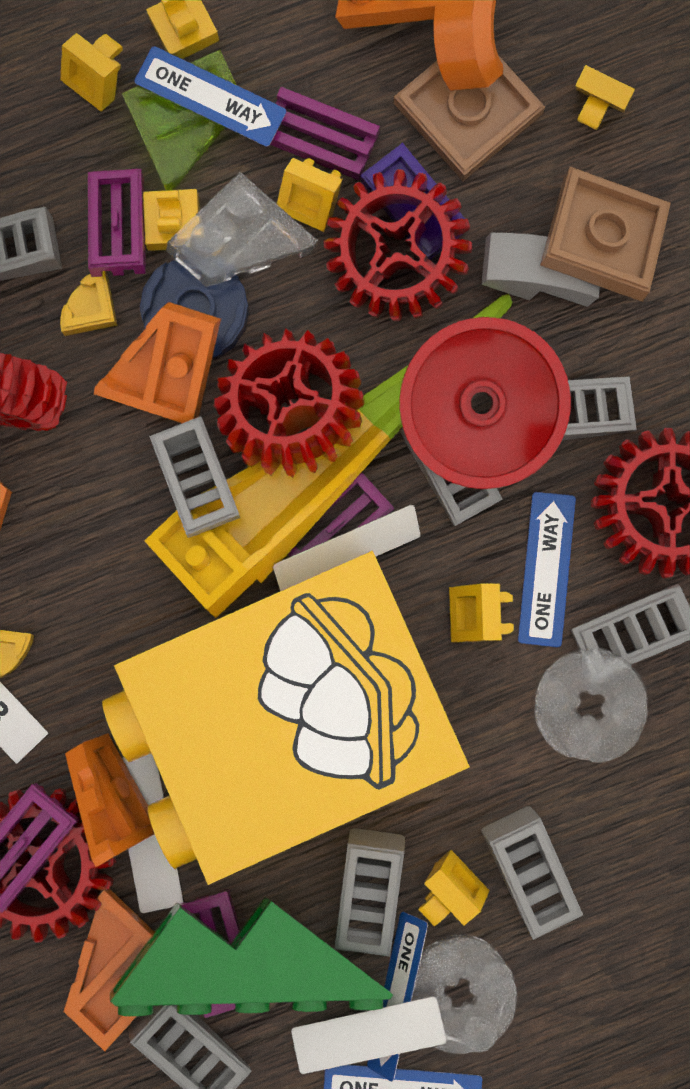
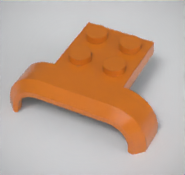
(461, 33)

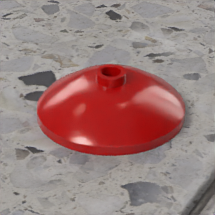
(525, 392)

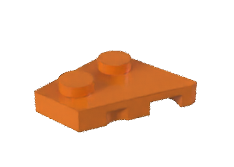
(111, 947)

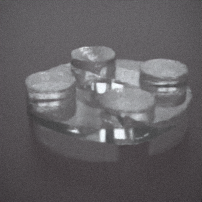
(584, 736)
(491, 980)

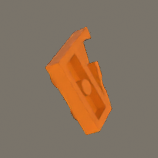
(165, 365)
(107, 799)

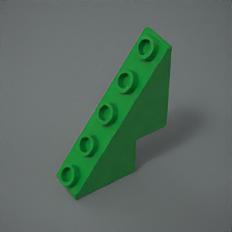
(263, 965)

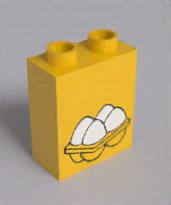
(283, 720)

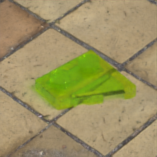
(174, 133)

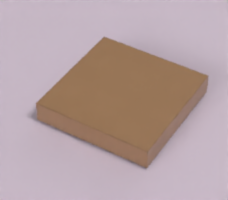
(468, 123)
(606, 234)

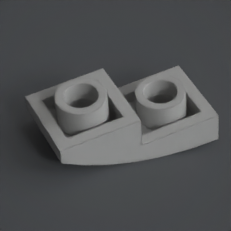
(515, 268)

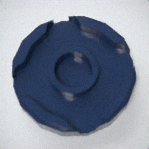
(223, 300)

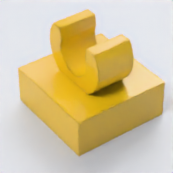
(182, 26)
(91, 68)
(602, 93)
(309, 193)
(166, 214)
(477, 613)
(453, 890)

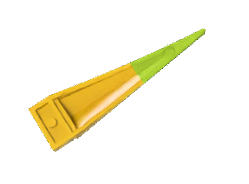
(278, 508)

